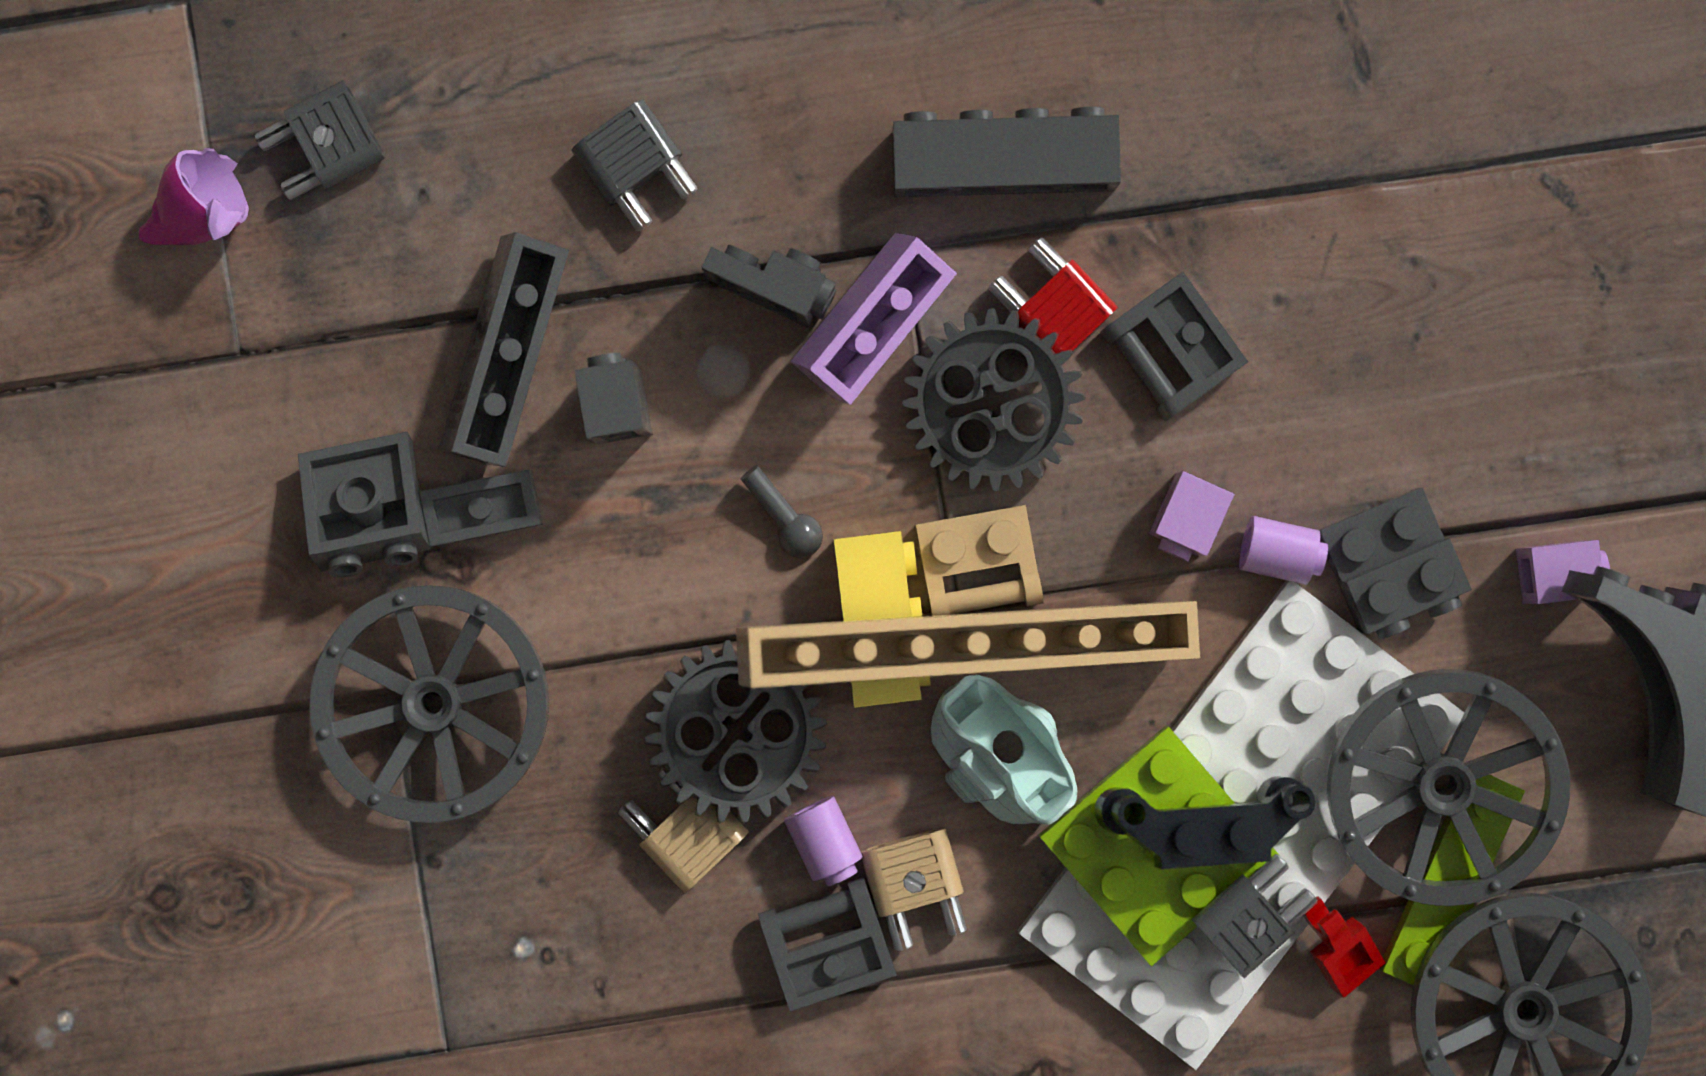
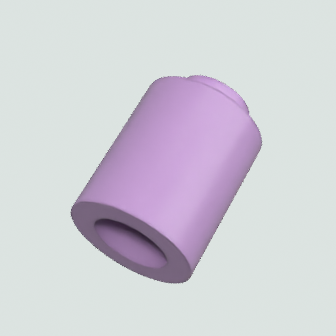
(1282, 550)
(824, 841)

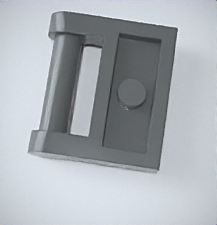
(1189, 335)
(833, 962)

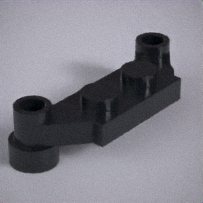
(1208, 833)

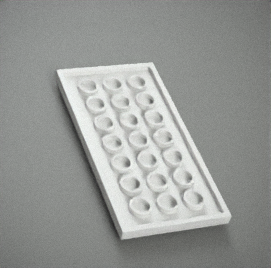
(1259, 717)

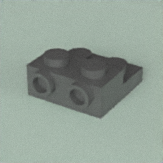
(787, 286)
(362, 504)
(1394, 564)

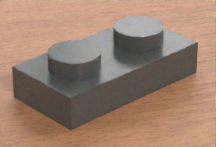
(480, 508)

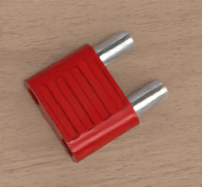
(1064, 305)

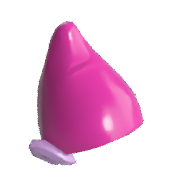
(195, 200)

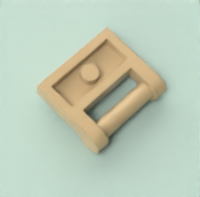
(974, 545)

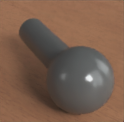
(798, 533)

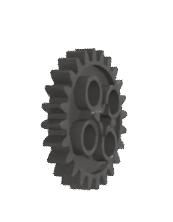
(979, 351)
(773, 763)

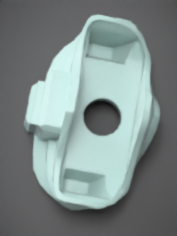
(963, 730)

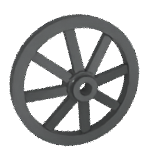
(414, 707)
(1454, 797)
(1543, 1010)

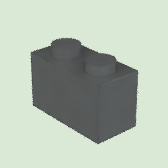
(613, 399)

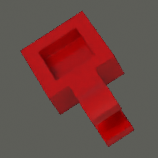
(1346, 950)

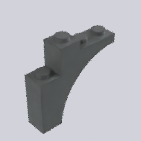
(1669, 652)

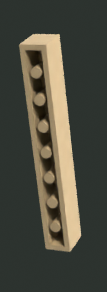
(966, 643)

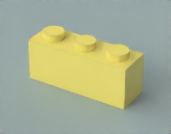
(876, 587)

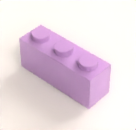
(873, 317)

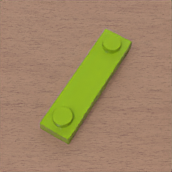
(1447, 862)

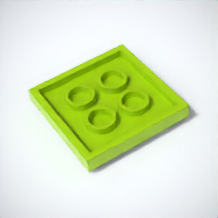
(1145, 902)

